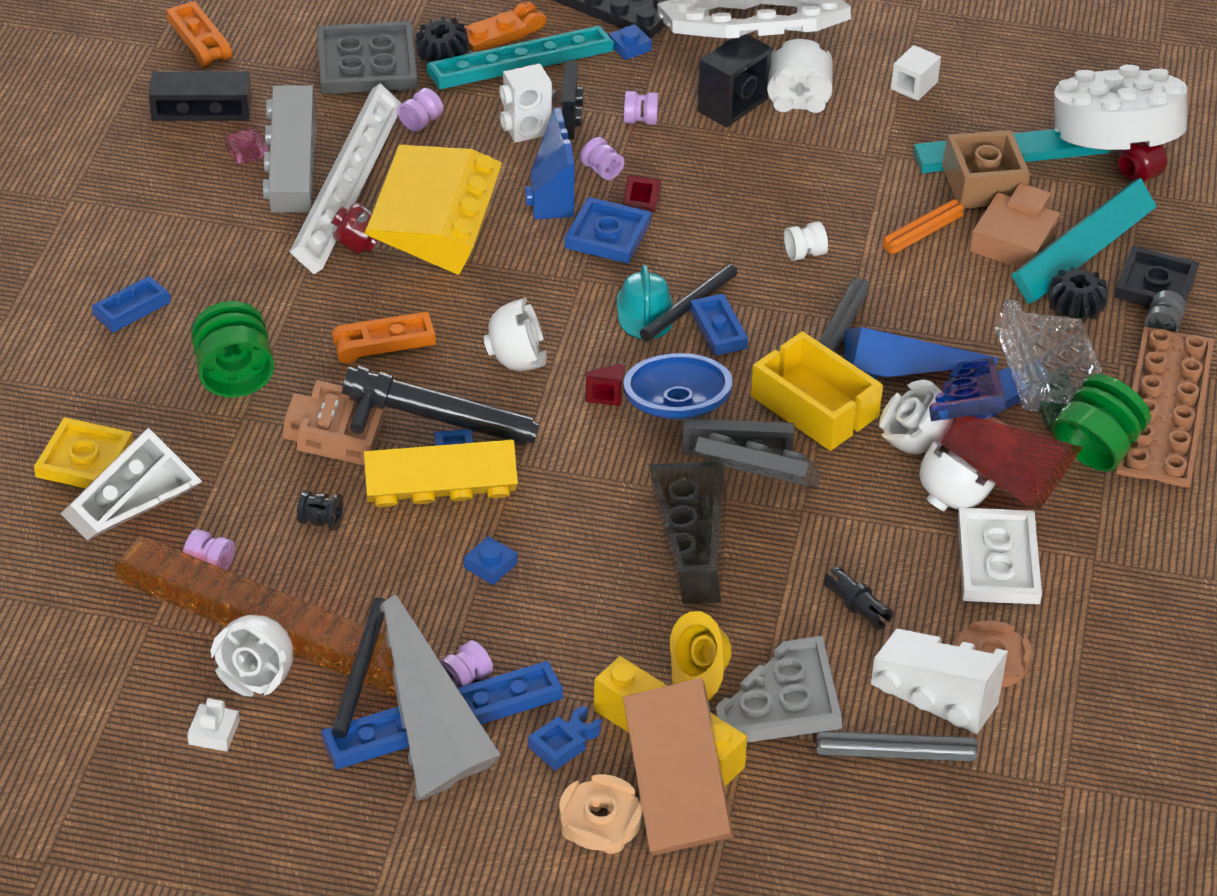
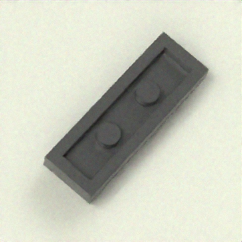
(775, 435)

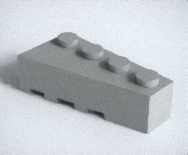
(291, 149)

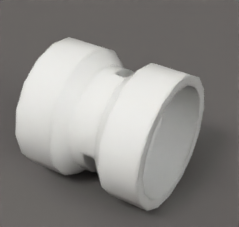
(805, 241)

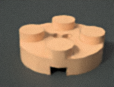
(596, 832)

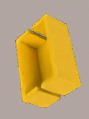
(816, 390)

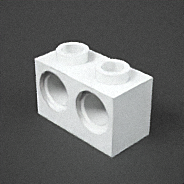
(526, 102)

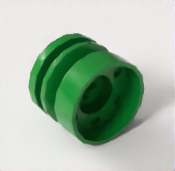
(232, 349)
(1102, 421)

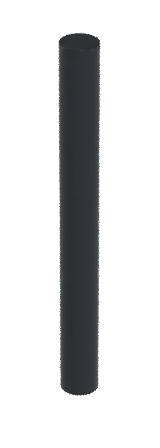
(683, 306)
(359, 670)

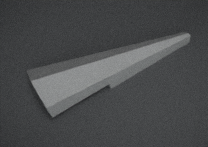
(439, 725)

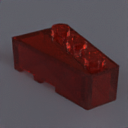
(1013, 458)

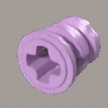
(602, 158)

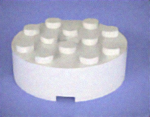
(1120, 108)

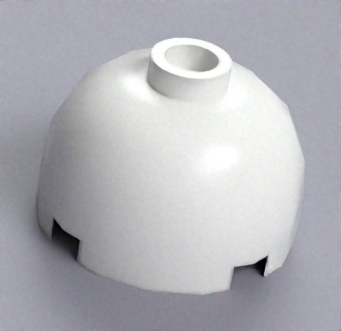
(515, 337)
(908, 419)
(952, 480)
(253, 655)

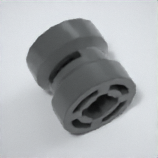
(1166, 311)

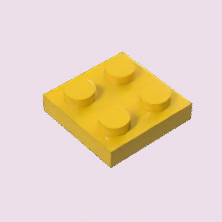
(80, 452)

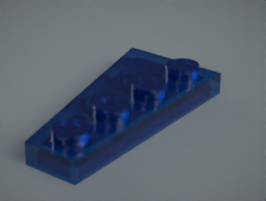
(971, 391)

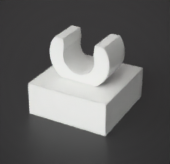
(213, 726)

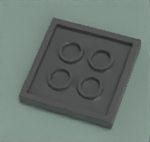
(366, 55)
(759, 460)

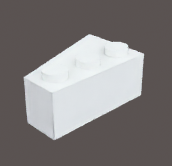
(131, 485)
(941, 677)

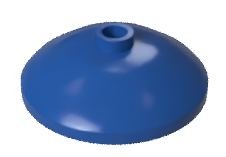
(678, 386)

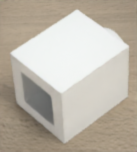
(915, 72)

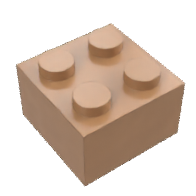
(983, 165)

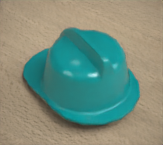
(642, 301)

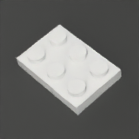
(999, 556)

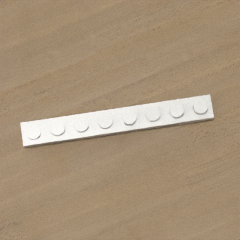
(346, 177)

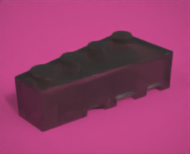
(693, 521)

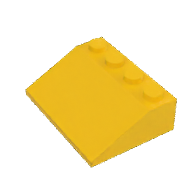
(434, 203)

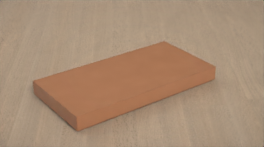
(677, 767)

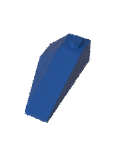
(552, 173)
(894, 355)

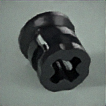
(320, 509)

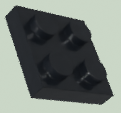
(1153, 272)

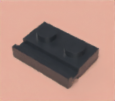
(571, 98)

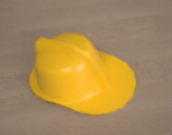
(699, 651)

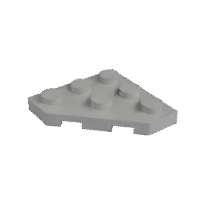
(787, 695)

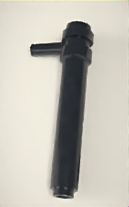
(384, 391)

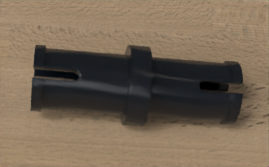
(858, 598)

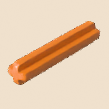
(923, 226)

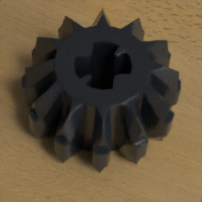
(442, 40)
(1078, 294)

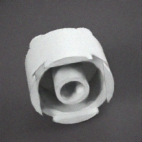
(800, 76)

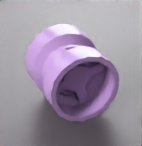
(633, 107)
(419, 110)
(212, 550)
(469, 664)

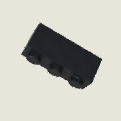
(200, 96)

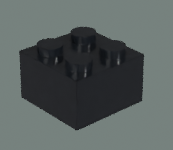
(734, 79)

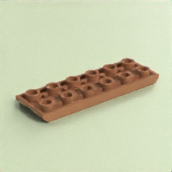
(1173, 384)

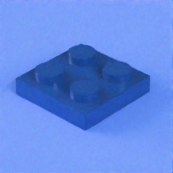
(608, 230)

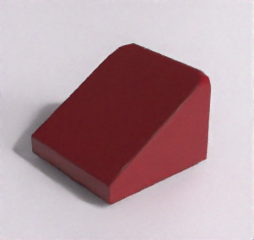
(642, 193)
(606, 385)

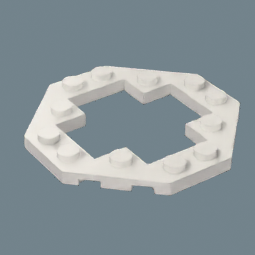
(693, 17)

